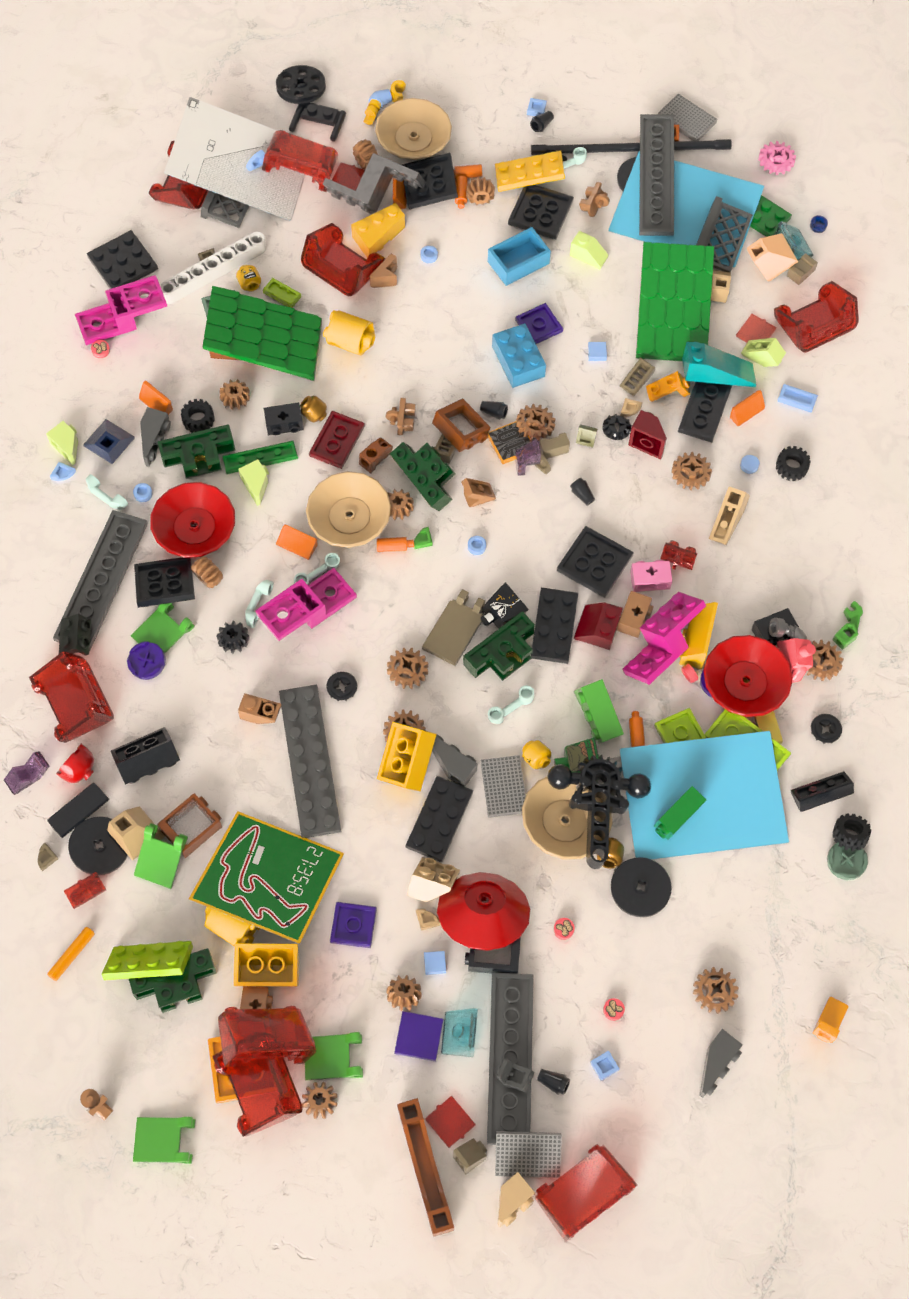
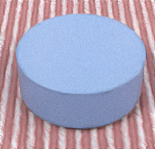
(429, 254)
(749, 464)
(142, 492)
(476, 545)

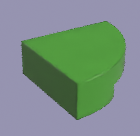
(423, 539)

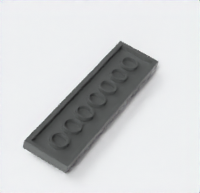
(656, 175)
(105, 570)
(309, 761)
(509, 1039)

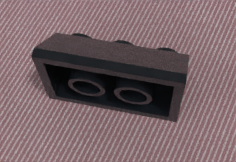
(145, 756)

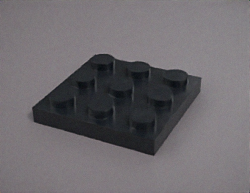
(439, 179)
(542, 210)
(122, 260)
(595, 561)
(164, 582)

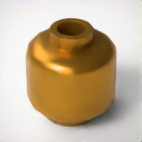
(313, 408)
(615, 855)

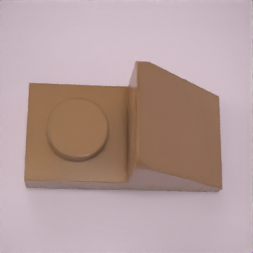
(384, 273)
(477, 492)

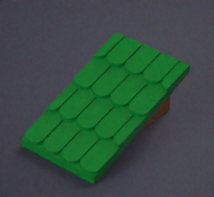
(673, 299)
(261, 333)

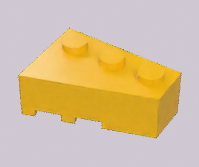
(377, 229)

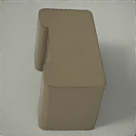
(802, 269)
(554, 446)

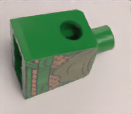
(577, 753)

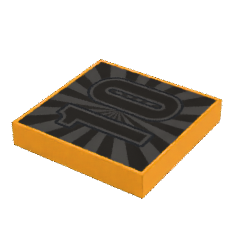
(506, 441)

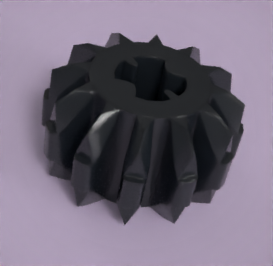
(226, 640)

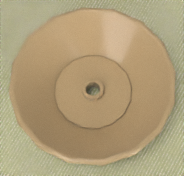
(413, 128)
(345, 495)
(542, 820)

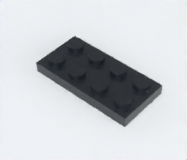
(704, 410)
(554, 625)
(439, 819)

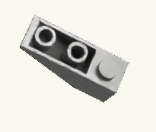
(153, 427)
(454, 763)
(718, 1056)

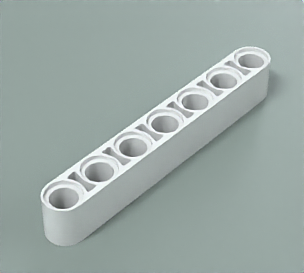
(213, 267)

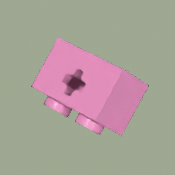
(651, 576)

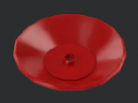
(191, 505)
(752, 660)
(481, 923)

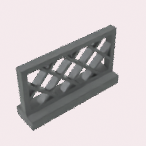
(210, 203)
(709, 227)

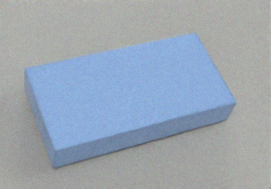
(797, 398)

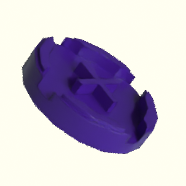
(146, 660)

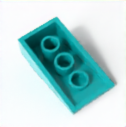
(715, 366)

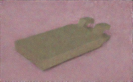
(454, 629)

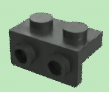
(75, 634)

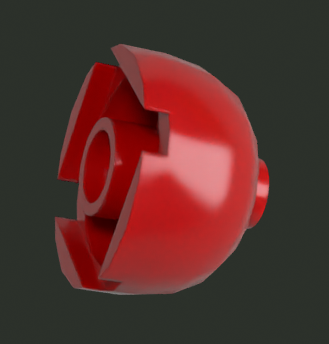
(77, 766)

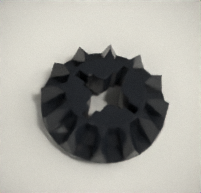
(611, 431)
(346, 679)
(826, 720)

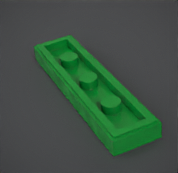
(266, 455)

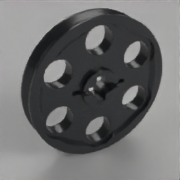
(300, 84)

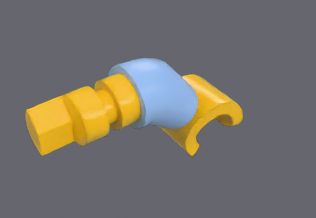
(382, 97)

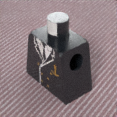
(502, 607)

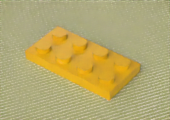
(529, 171)

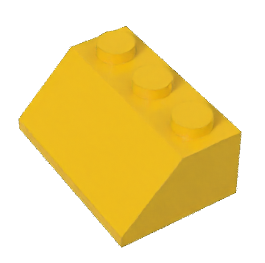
(698, 636)
(406, 756)
(266, 965)

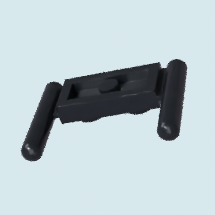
(319, 114)

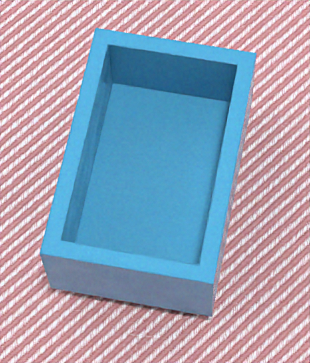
(518, 256)
(518, 355)

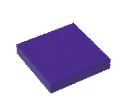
(540, 323)
(353, 925)
(418, 1036)

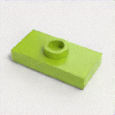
(281, 293)

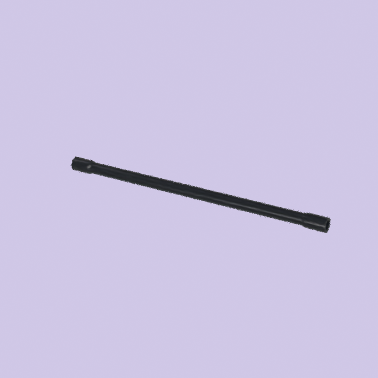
(721, 144)

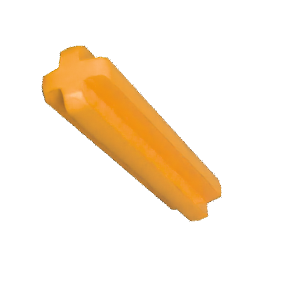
(71, 953)

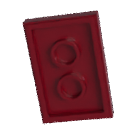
(336, 439)

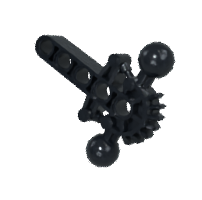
(590, 770)

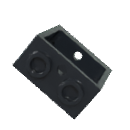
(495, 968)

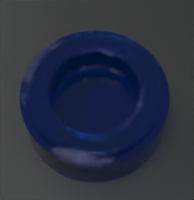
(818, 224)

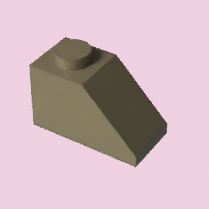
(470, 1155)

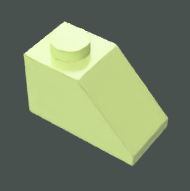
(588, 250)
(764, 351)
(64, 440)
(255, 479)

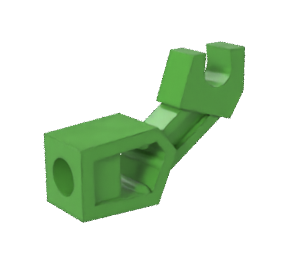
(841, 637)

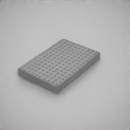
(691, 119)
(503, 785)
(528, 1154)

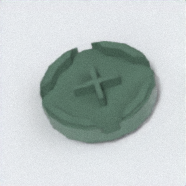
(846, 863)

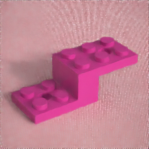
(122, 307)
(306, 604)
(664, 637)

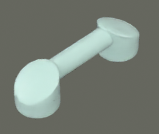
(579, 157)
(117, 502)
(331, 561)
(265, 588)
(526, 696)

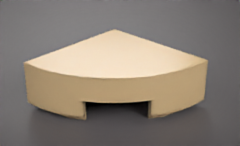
(630, 407)
(427, 919)

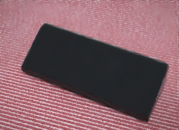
(823, 791)
(77, 810)

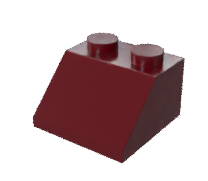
(648, 435)
(598, 624)

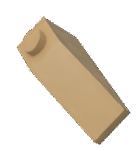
(729, 515)

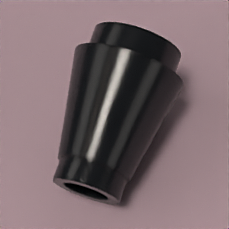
(541, 121)
(494, 409)
(582, 491)
(554, 1081)

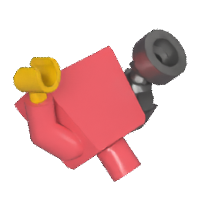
(796, 650)

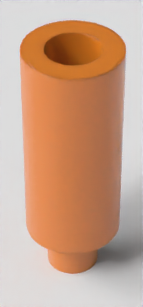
(469, 171)
(461, 183)
(394, 544)
(636, 730)

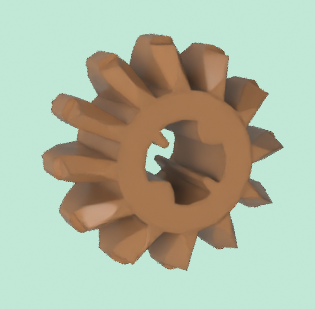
(363, 151)
(480, 191)
(234, 394)
(405, 501)
(207, 572)
(404, 993)
(327, 1097)

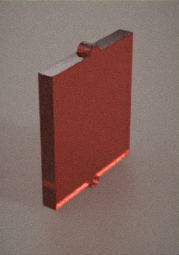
(348, 175)
(755, 329)
(450, 1121)

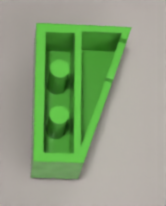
(599, 711)

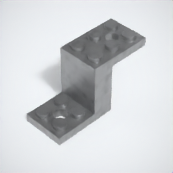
(374, 183)

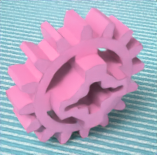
(777, 158)

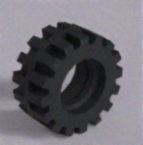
(197, 407)
(794, 454)
(849, 840)

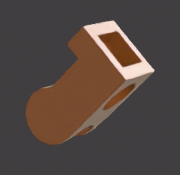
(374, 454)

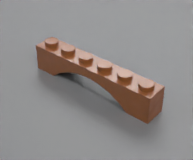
(425, 1167)

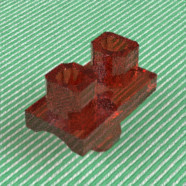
(678, 555)
(84, 890)

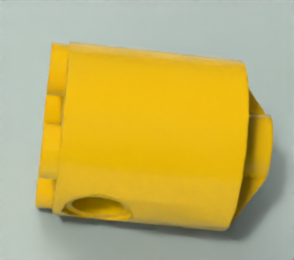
(349, 332)
(229, 928)

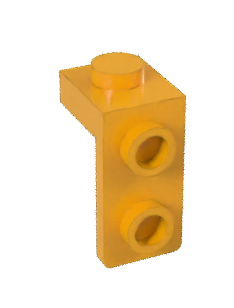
(667, 385)
(830, 1020)

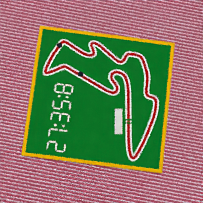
(267, 877)

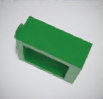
(679, 813)

